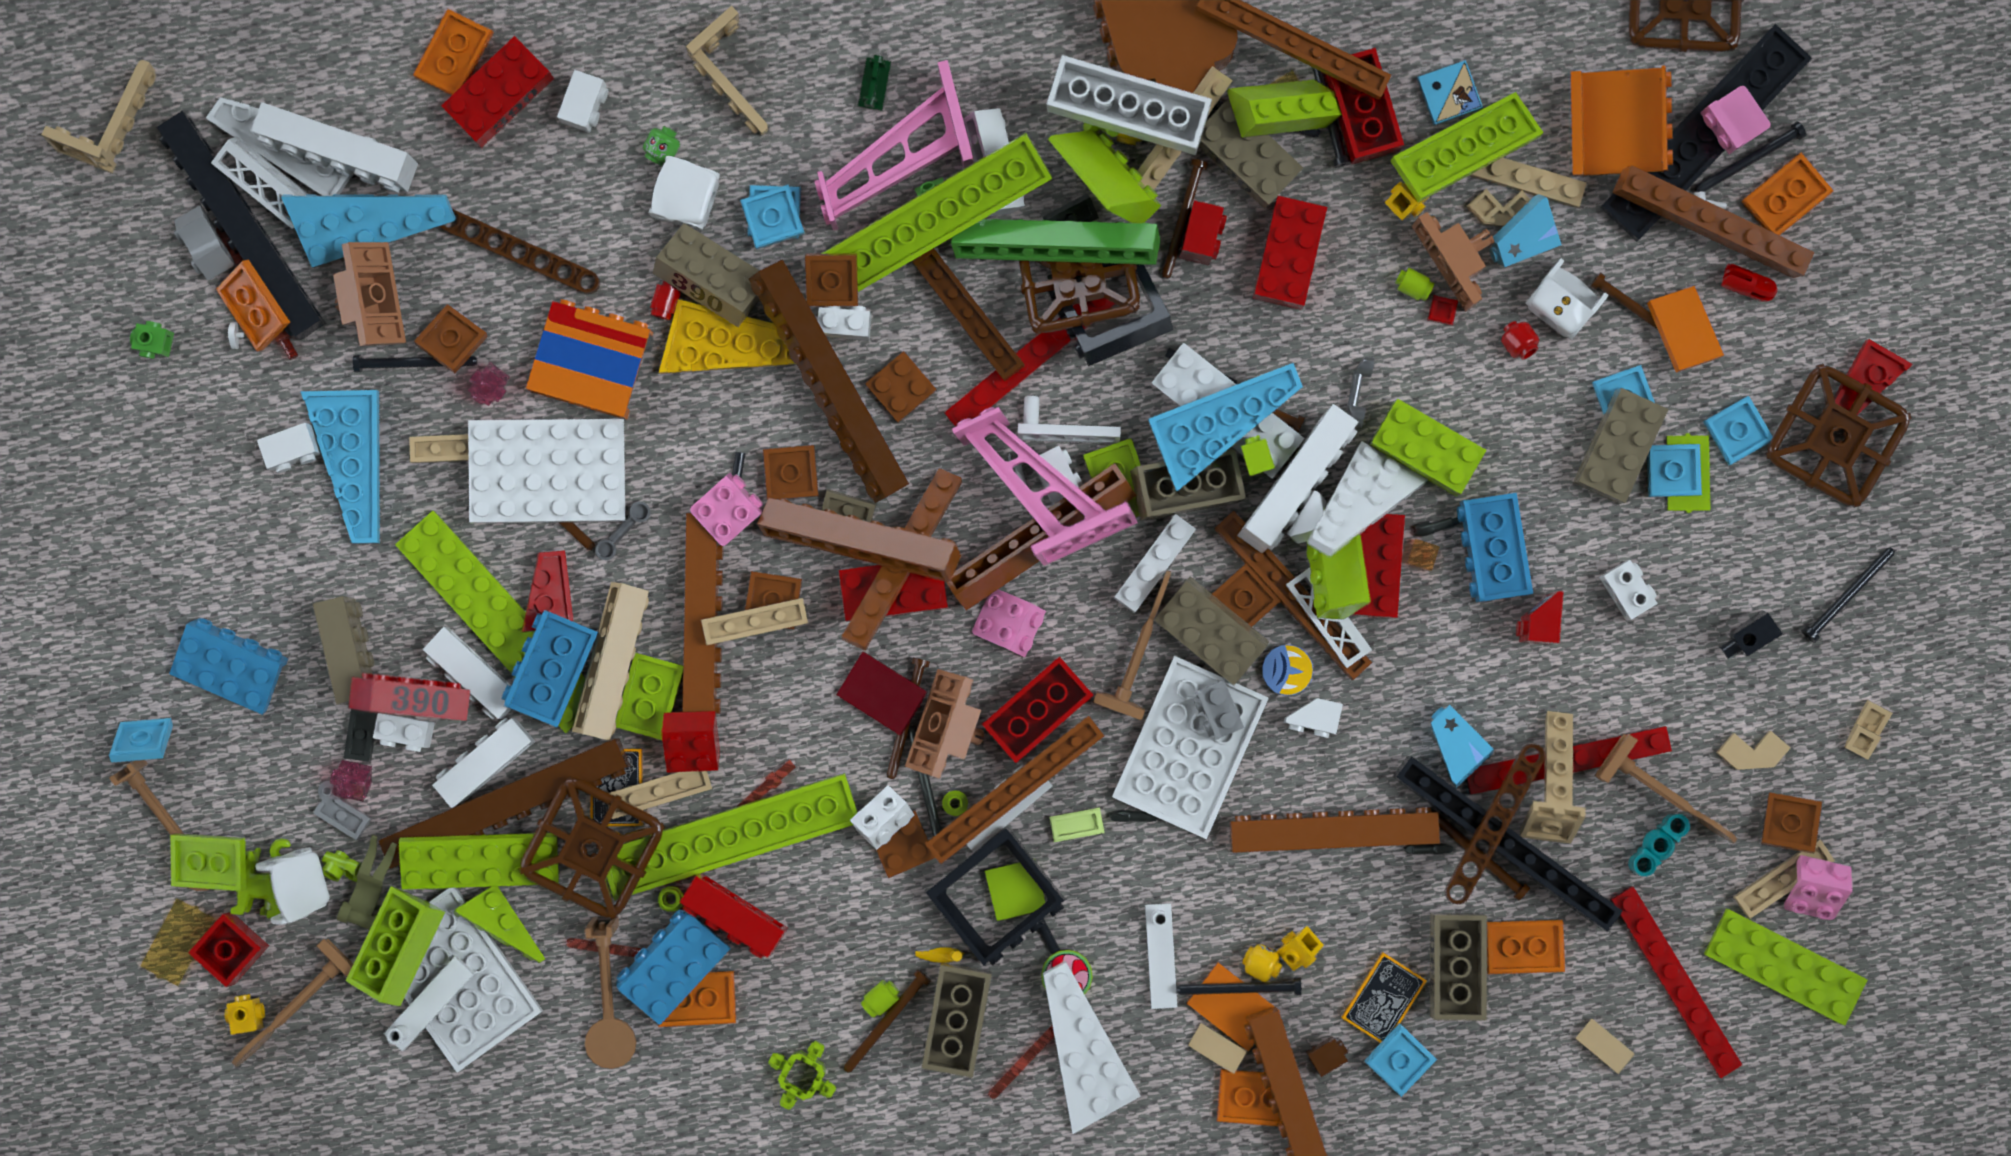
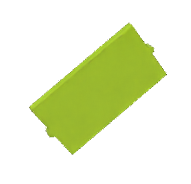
(1693, 503)

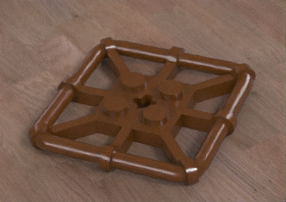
(1686, 12)
(1071, 292)
(1855, 431)
(587, 831)

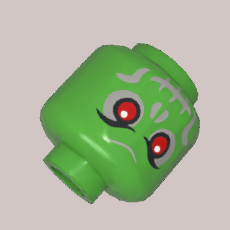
(661, 144)

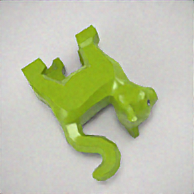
(259, 884)

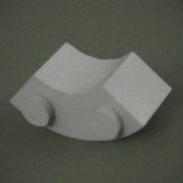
(203, 243)

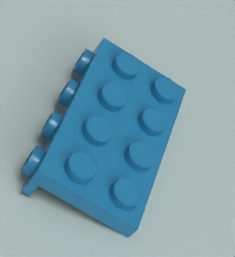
(1495, 547)
(228, 665)
(549, 668)
(671, 965)

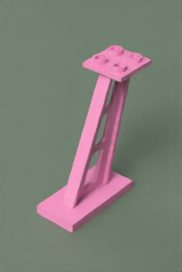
(942, 102)
(1062, 540)

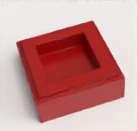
(1442, 310)

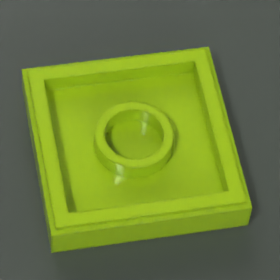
(1013, 891)

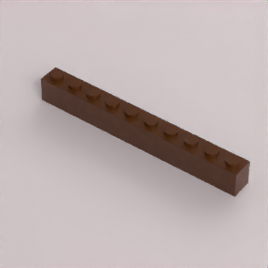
(828, 381)
(517, 797)

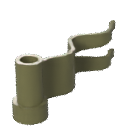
(367, 889)

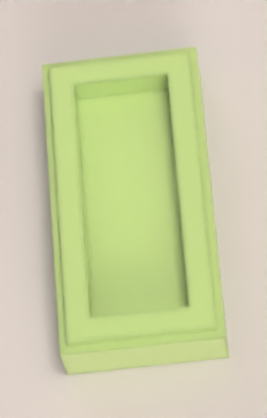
(1076, 824)

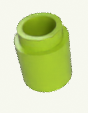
(1414, 284)
(880, 998)

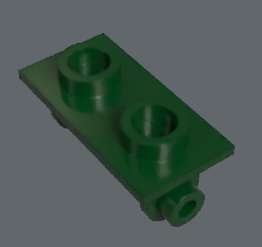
(874, 83)

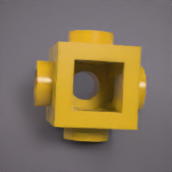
(1403, 202)
(1300, 948)
(244, 1014)

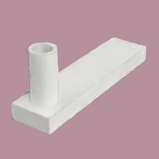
(1033, 431)
(1161, 956)
(429, 1003)

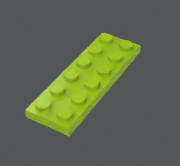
(1466, 147)
(471, 860)
(1785, 967)

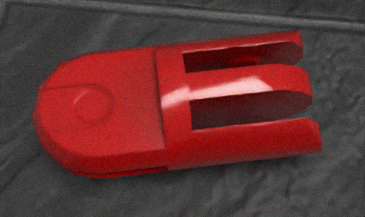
(1748, 283)

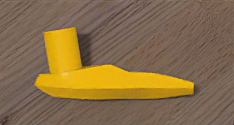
(940, 955)

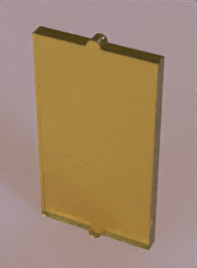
(179, 933)

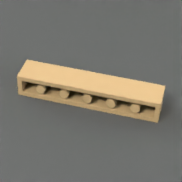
(611, 661)

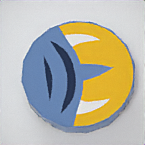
(1287, 670)

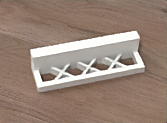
(264, 171)
(1345, 624)

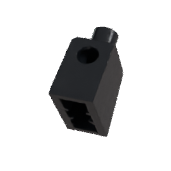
(1762, 630)

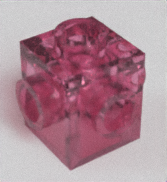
(488, 384)
(351, 780)

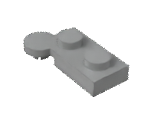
(340, 813)

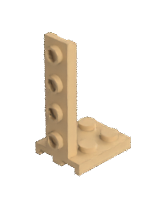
(708, 41)
(120, 123)
(1556, 816)

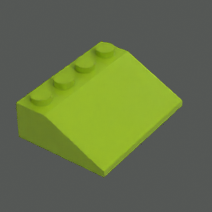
(1107, 174)

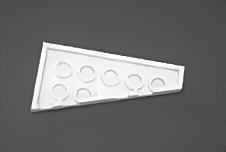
(238, 121)
(1365, 494)
(1089, 1065)

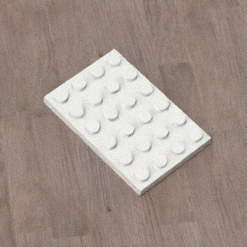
(546, 471)
(1174, 763)
(488, 1005)

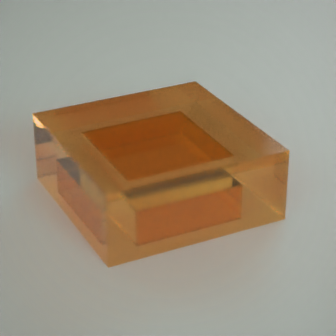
(1423, 554)

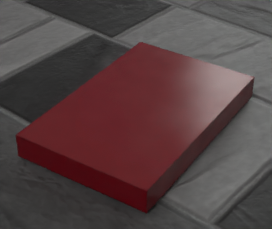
(882, 693)

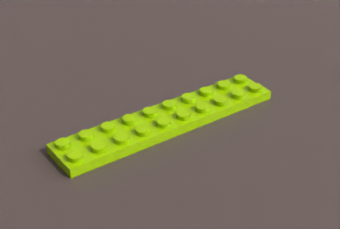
(945, 210)
(474, 595)
(739, 833)

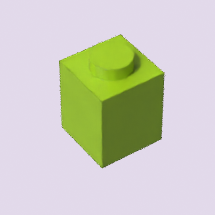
(1257, 455)

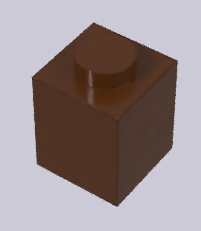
(1328, 1055)

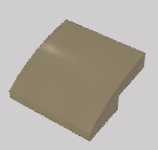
(849, 505)

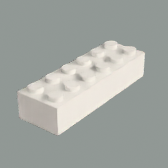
(1128, 105)
(334, 147)
(1192, 377)
(1295, 483)

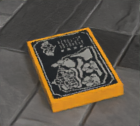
(633, 776)
(1383, 998)

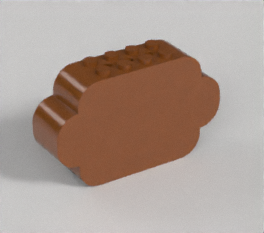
(1164, 40)

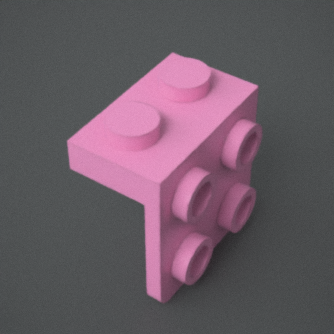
(1735, 119)
(727, 509)
(1009, 622)
(1820, 888)

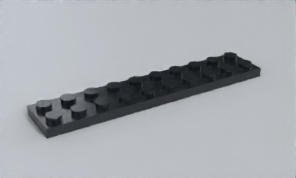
(1765, 73)

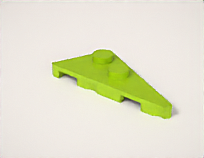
(494, 915)

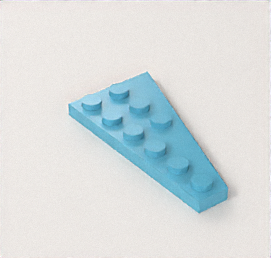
(330, 221)
(1208, 427)
(349, 445)

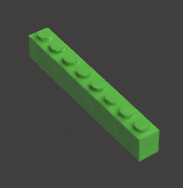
(1059, 241)

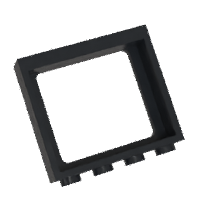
(1124, 336)
(965, 930)

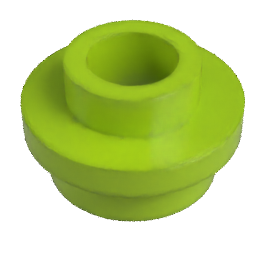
(963, 803)
(662, 898)

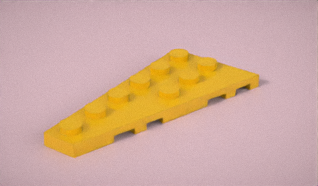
(708, 342)

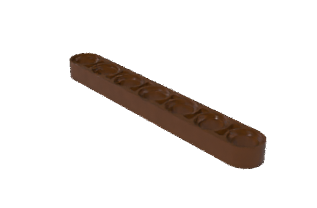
(530, 256)
(1505, 816)

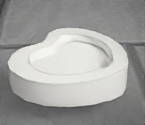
(234, 335)

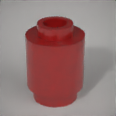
(664, 301)

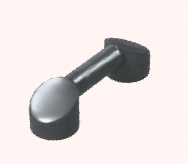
(1363, 369)
(606, 548)

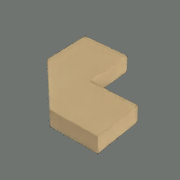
(1491, 212)
(1764, 755)

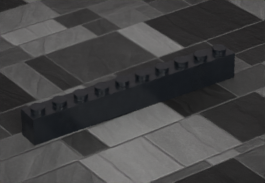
(239, 223)
(1511, 846)

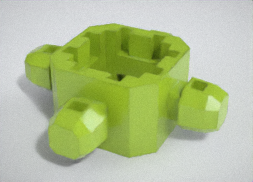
(778, 1061)

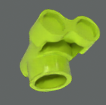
(339, 864)

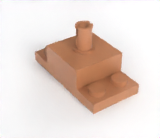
(1454, 256)
(369, 294)
(945, 725)

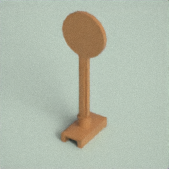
(1120, 701)
(1618, 760)
(137, 781)
(337, 963)
(609, 1040)

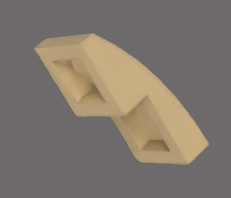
(1867, 729)
(1605, 1046)
(1217, 1048)

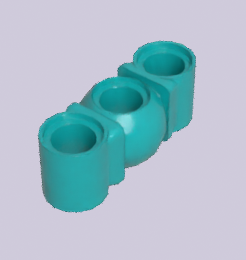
(1669, 838)

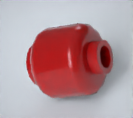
(1520, 340)

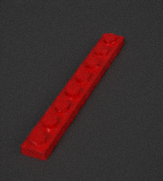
(1032, 355)
(1585, 757)
(1676, 982)

